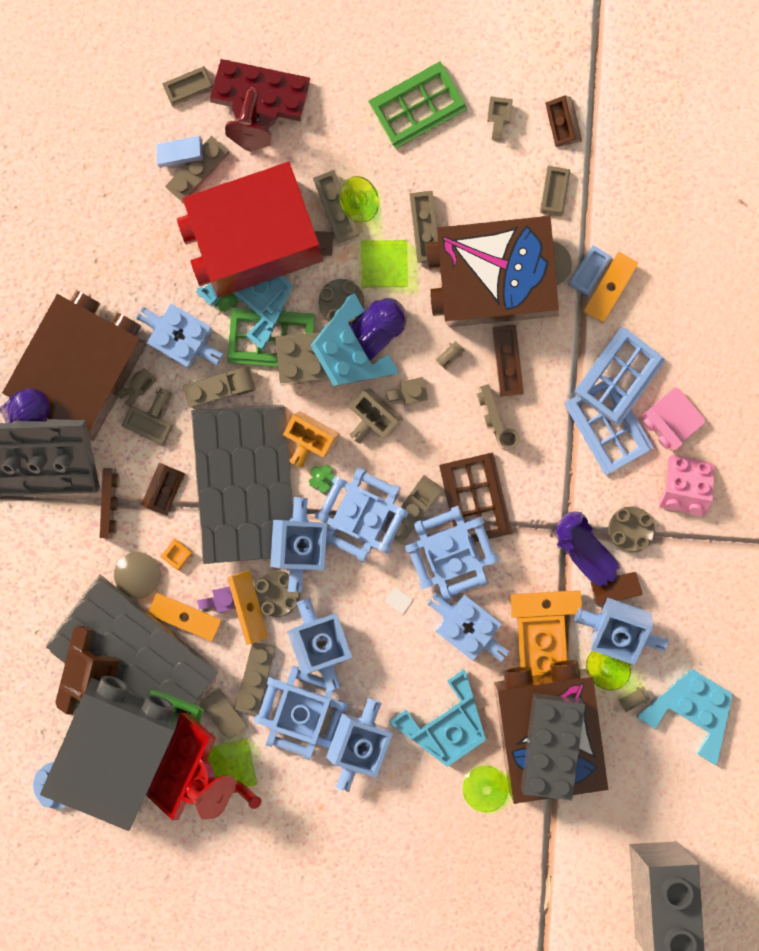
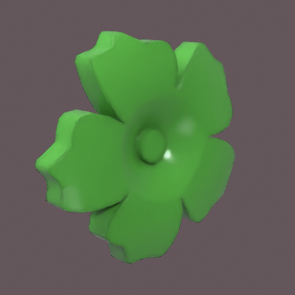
(225, 302)
(321, 478)

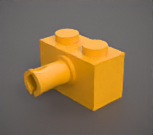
(310, 436)

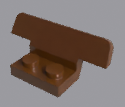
(80, 668)

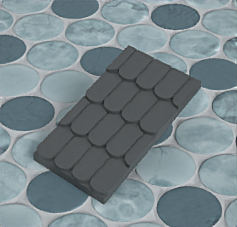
(46, 458)
(240, 480)
(146, 649)

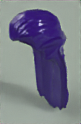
(379, 325)
(26, 406)
(585, 549)

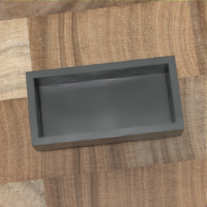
(552, 746)

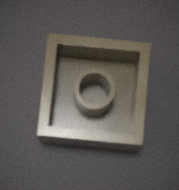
(297, 360)

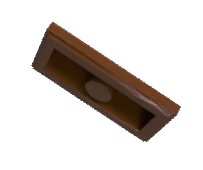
(563, 121)
(162, 489)
(621, 588)

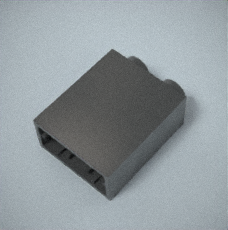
(111, 752)
(666, 898)

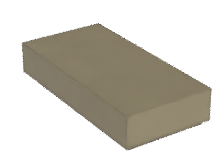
(188, 86)
(554, 190)
(147, 425)
(224, 714)

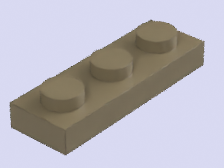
(194, 173)
(329, 191)
(423, 222)
(255, 678)

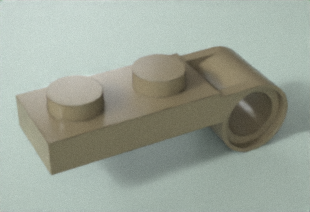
(219, 387)
(493, 419)
(417, 505)

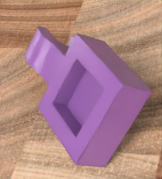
(221, 598)

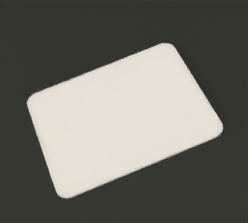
(398, 600)

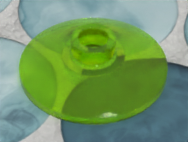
(366, 199)
(617, 675)
(479, 778)

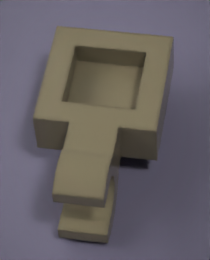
(499, 113)
(140, 384)
(411, 391)

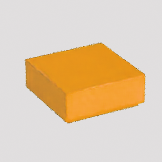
(176, 554)

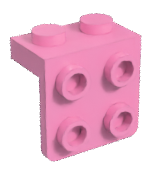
(673, 419)
(688, 486)

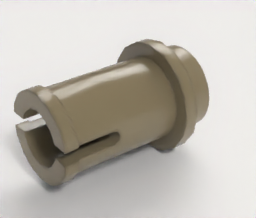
(450, 354)
(160, 402)
(634, 699)

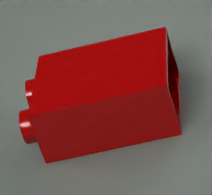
(249, 230)

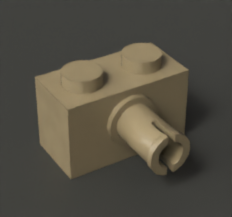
(375, 415)

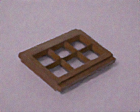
(493, 484)

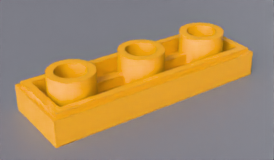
(617, 276)
(531, 603)
(247, 607)
(170, 611)

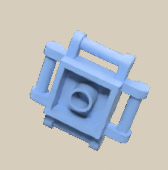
(362, 514)
(451, 552)
(299, 713)

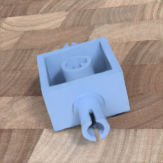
(178, 321)
(312, 544)
(483, 627)
(323, 630)
(621, 631)
(346, 750)

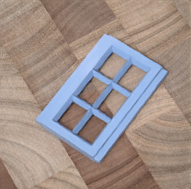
(636, 389)
(592, 440)

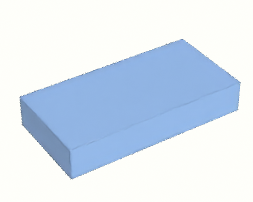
(179, 151)
(589, 270)

